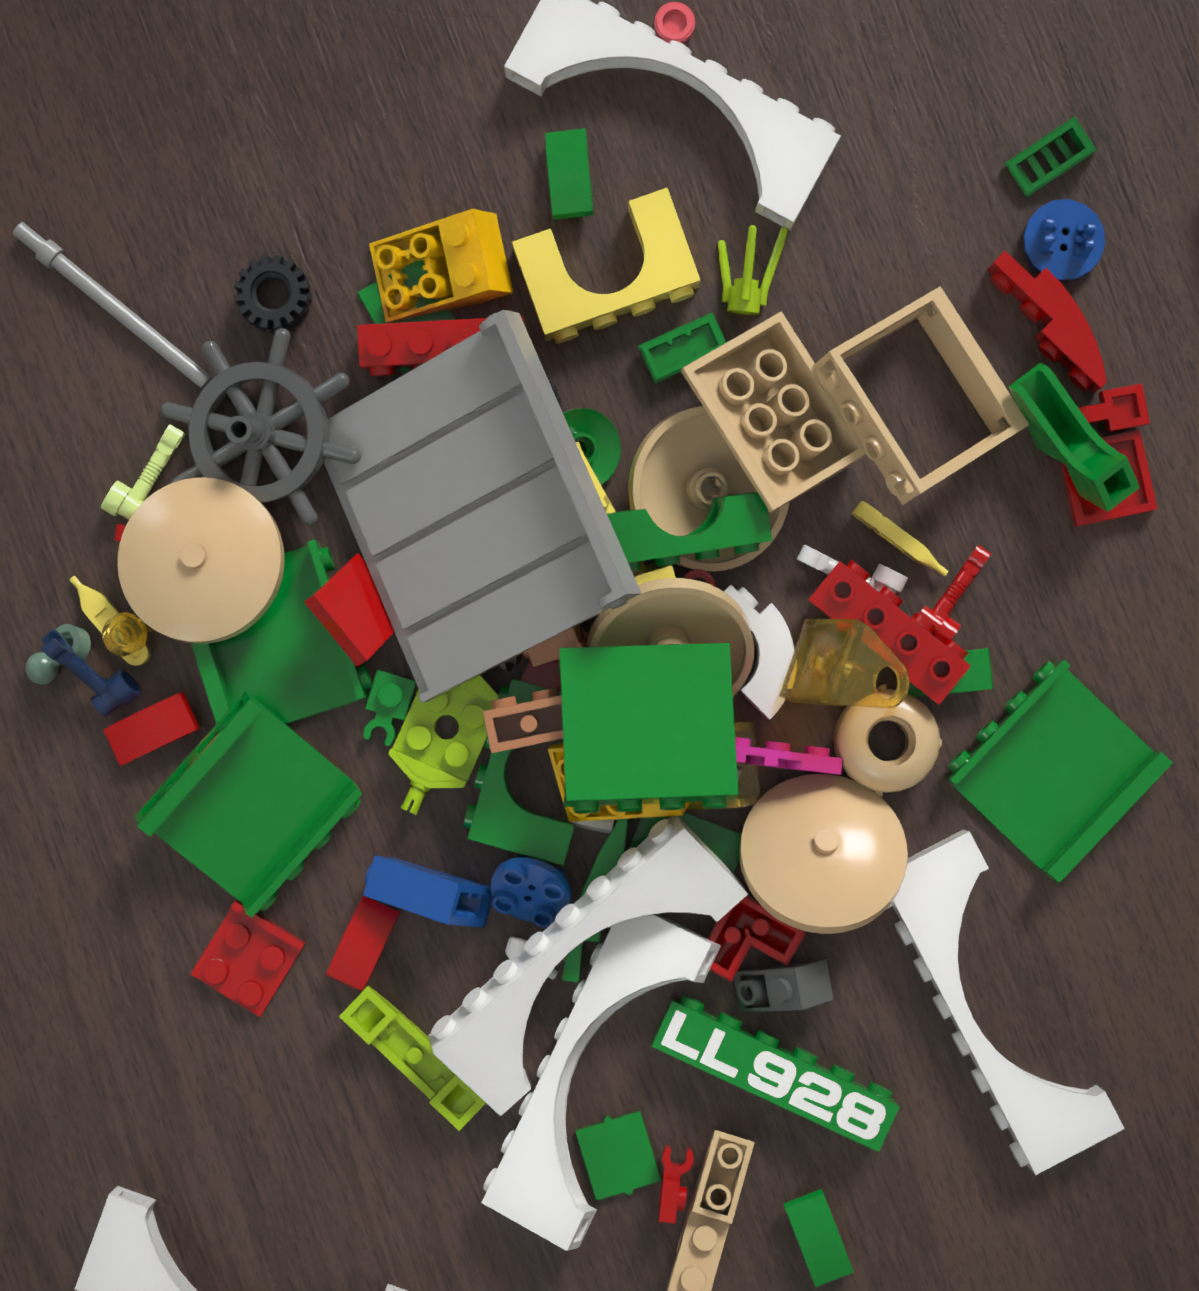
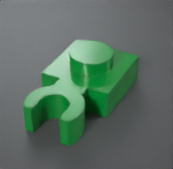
(391, 699)

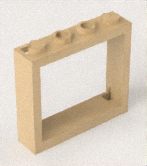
(965, 362)

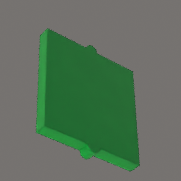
(618, 1155)

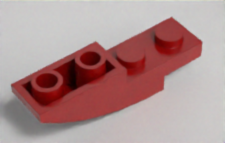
(1066, 331)

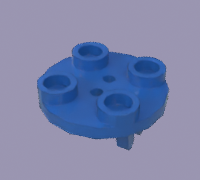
(1083, 243)
(530, 890)

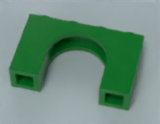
(498, 815)

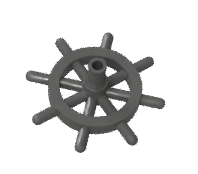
(261, 430)

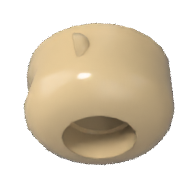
(910, 766)

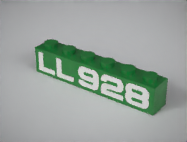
(775, 1073)

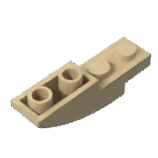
(710, 1213)

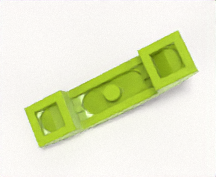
(412, 1054)

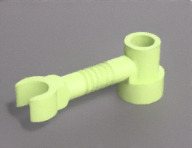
(126, 500)

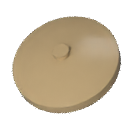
(680, 473)
(200, 560)
(679, 613)
(823, 853)

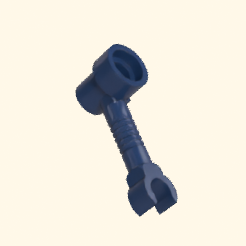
(109, 692)

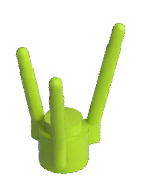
(745, 295)

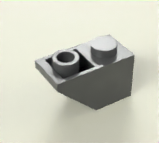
(783, 987)

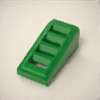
(1079, 136)

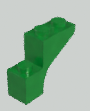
(1066, 435)

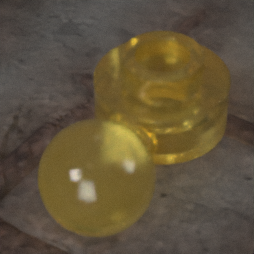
(132, 629)

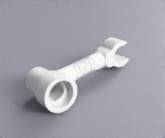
(882, 576)

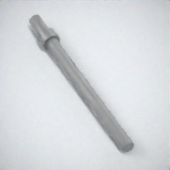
(52, 257)

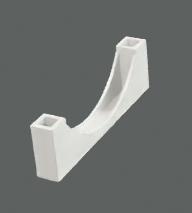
(585, 37)
(660, 875)
(1042, 1116)
(536, 1175)
(130, 1250)

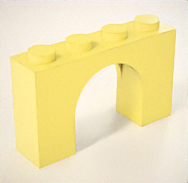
(566, 307)

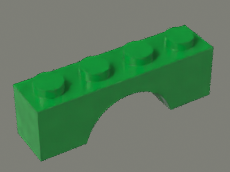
(732, 522)

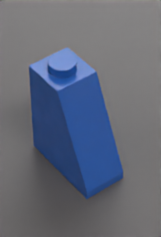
(428, 892)

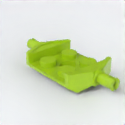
(439, 761)

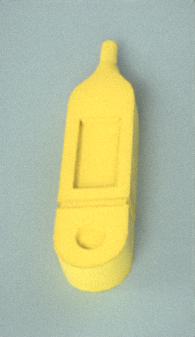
(896, 536)
(99, 611)

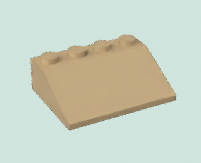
(774, 411)

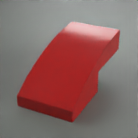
(151, 728)
(362, 943)

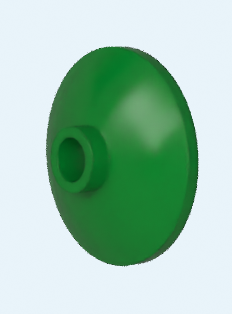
(597, 438)

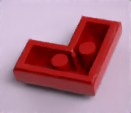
(750, 926)

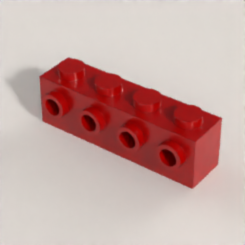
(409, 343)
(929, 662)

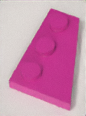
(779, 756)

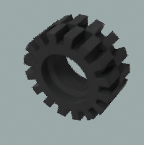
(265, 270)

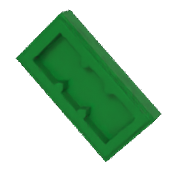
(680, 347)

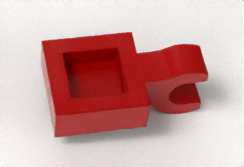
(1119, 409)
(673, 1195)

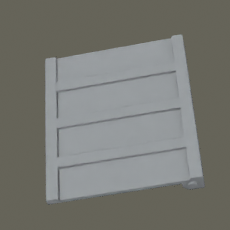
(476, 508)

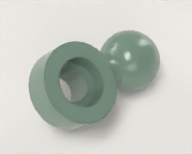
(43, 669)

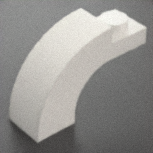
(773, 651)

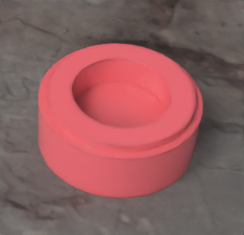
(674, 22)

